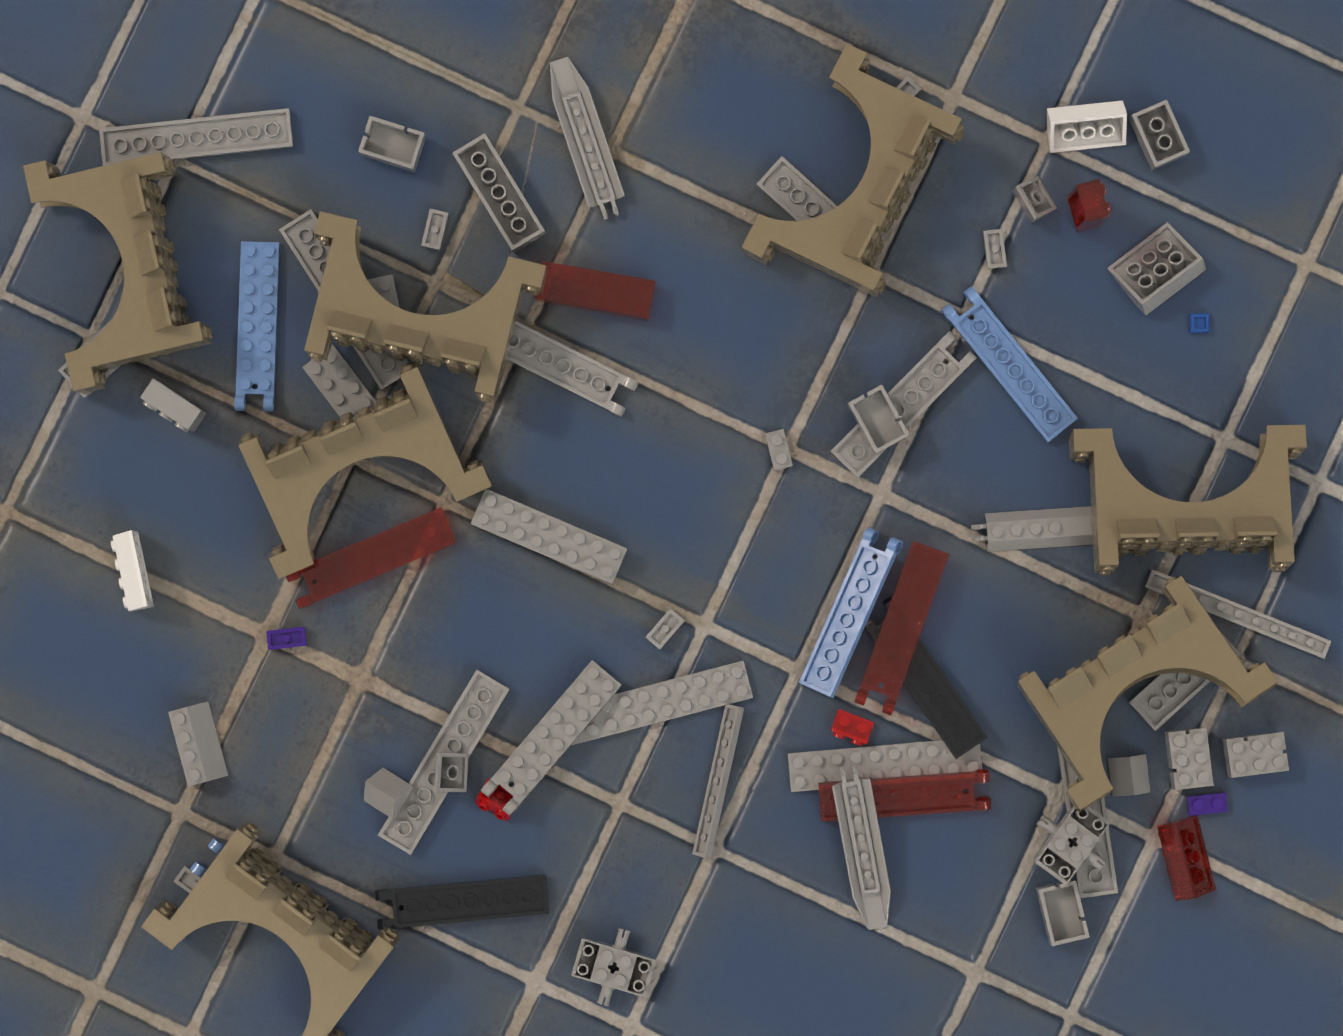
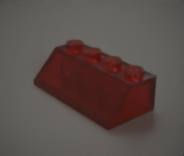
(1186, 858)

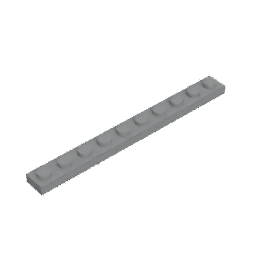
(1249, 618)

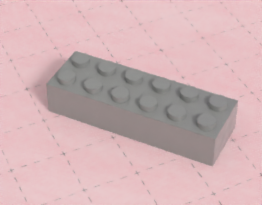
(499, 193)

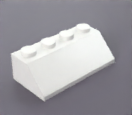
(1086, 126)
(132, 570)

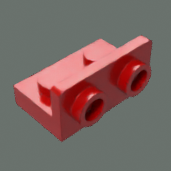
(851, 726)
(495, 802)

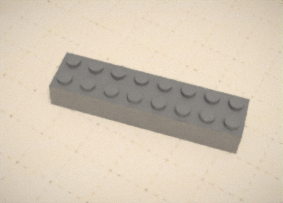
(549, 536)

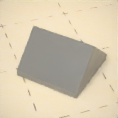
(1034, 199)
(451, 772)
(1129, 775)
(386, 792)

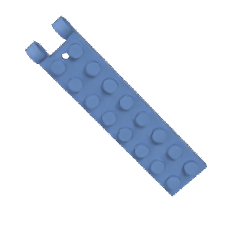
(257, 323)
(1011, 367)
(849, 614)

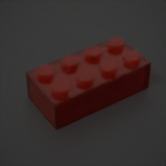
(1088, 205)

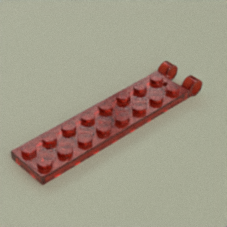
(375, 556)
(903, 624)
(916, 795)

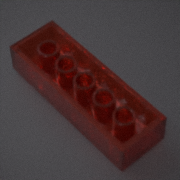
(597, 291)

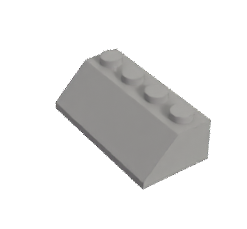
(198, 743)

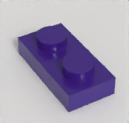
(286, 638)
(1207, 803)

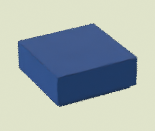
(1199, 323)

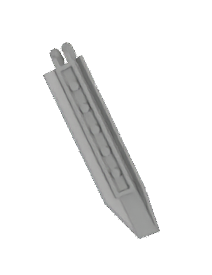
(584, 137)
(1037, 529)
(863, 848)

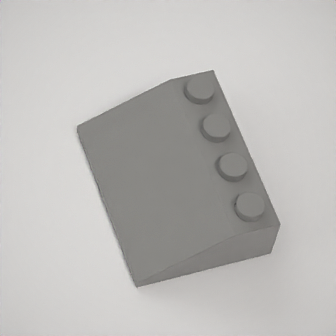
(1157, 268)

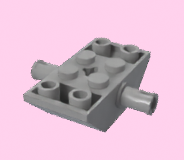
(1057, 856)
(633, 972)

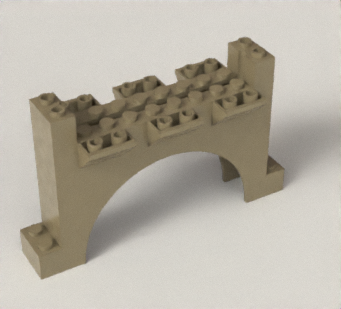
(851, 234)
(150, 312)
(463, 341)
(396, 427)
(1138, 520)
(1174, 642)
(249, 889)

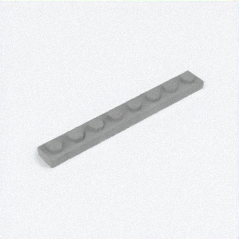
(718, 781)

